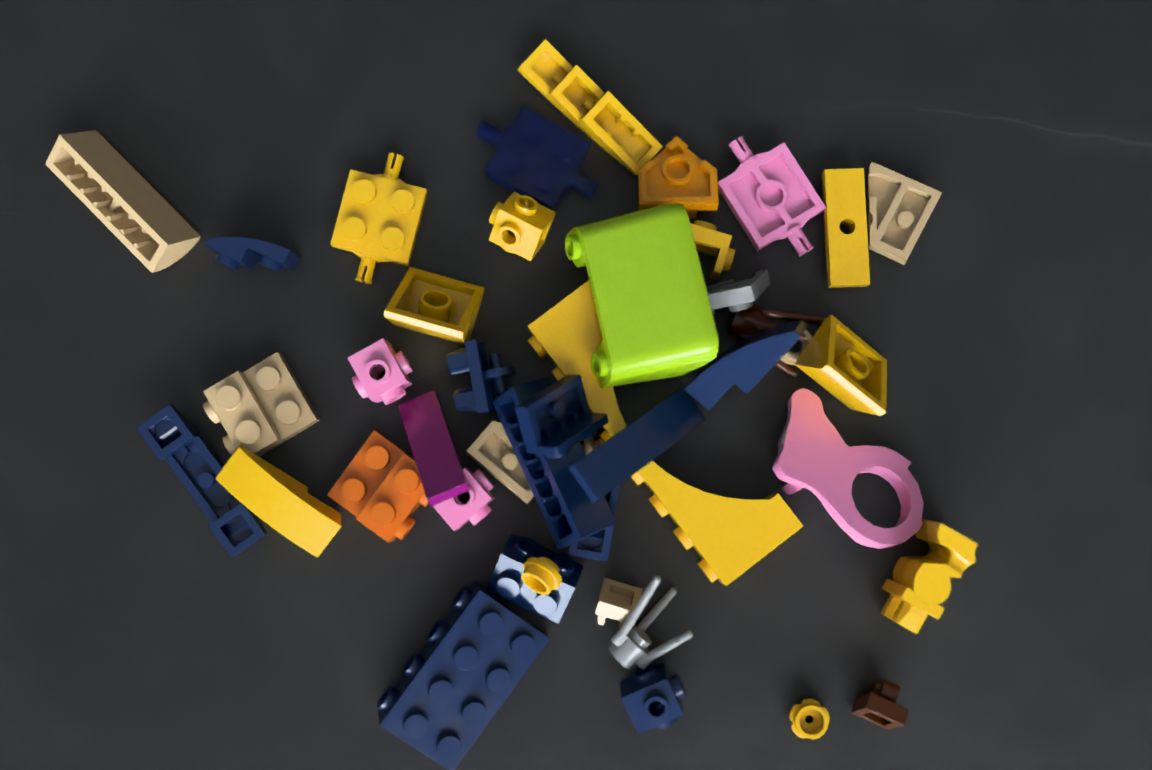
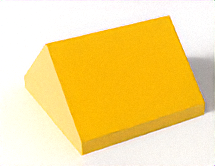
(435, 305)
(846, 367)

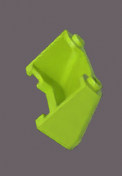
(646, 295)

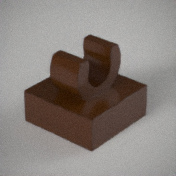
(880, 706)

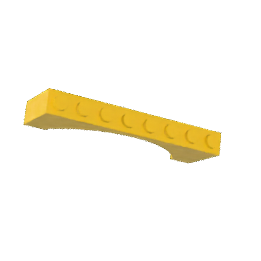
(723, 530)

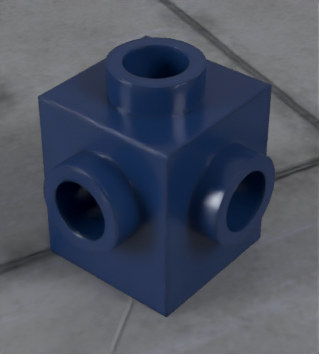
(653, 697)

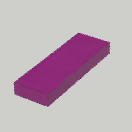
(433, 448)

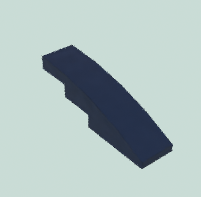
(636, 445)

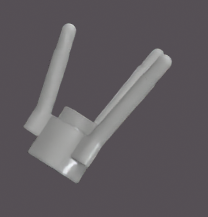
(631, 642)

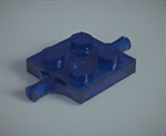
(537, 158)

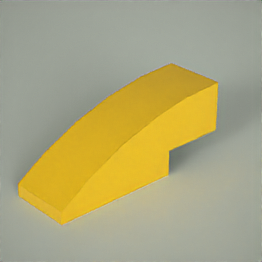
(279, 500)

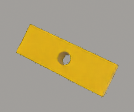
(845, 204)

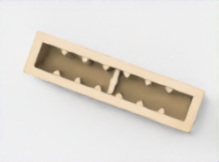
(121, 199)

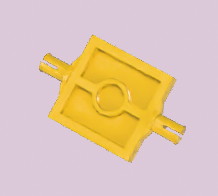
(379, 218)

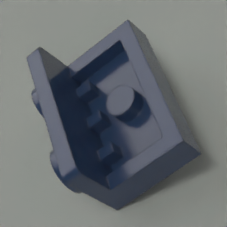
(557, 418)
(508, 584)

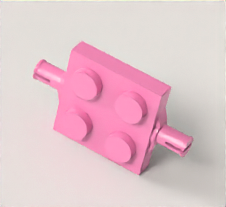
(770, 196)

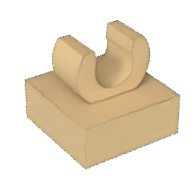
(616, 601)

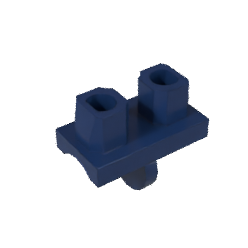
(474, 360)

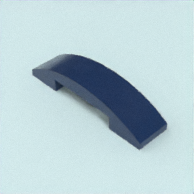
(196, 466)

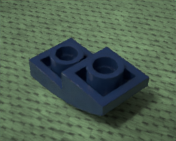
(248, 251)

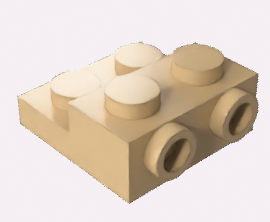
(260, 406)

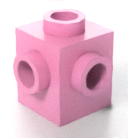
(368, 366)
(458, 513)

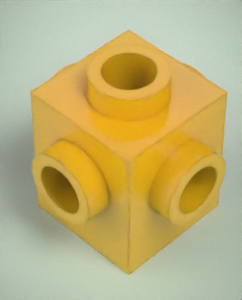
(520, 225)

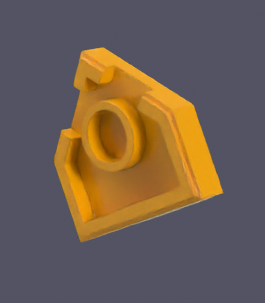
(678, 177)

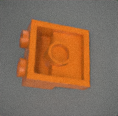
(381, 488)

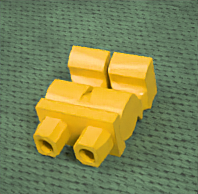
(925, 580)

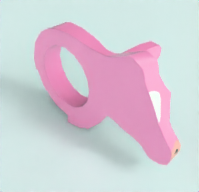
(819, 459)

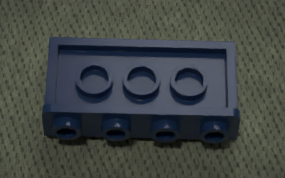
(460, 676)

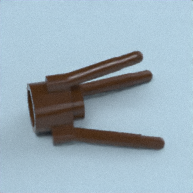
(755, 320)

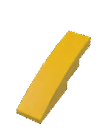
(589, 107)

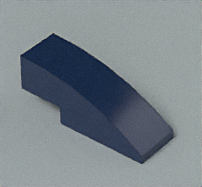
(744, 363)

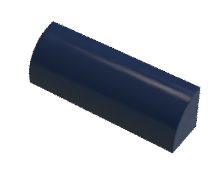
(558, 493)

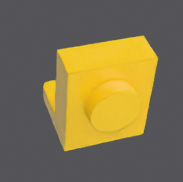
(714, 244)

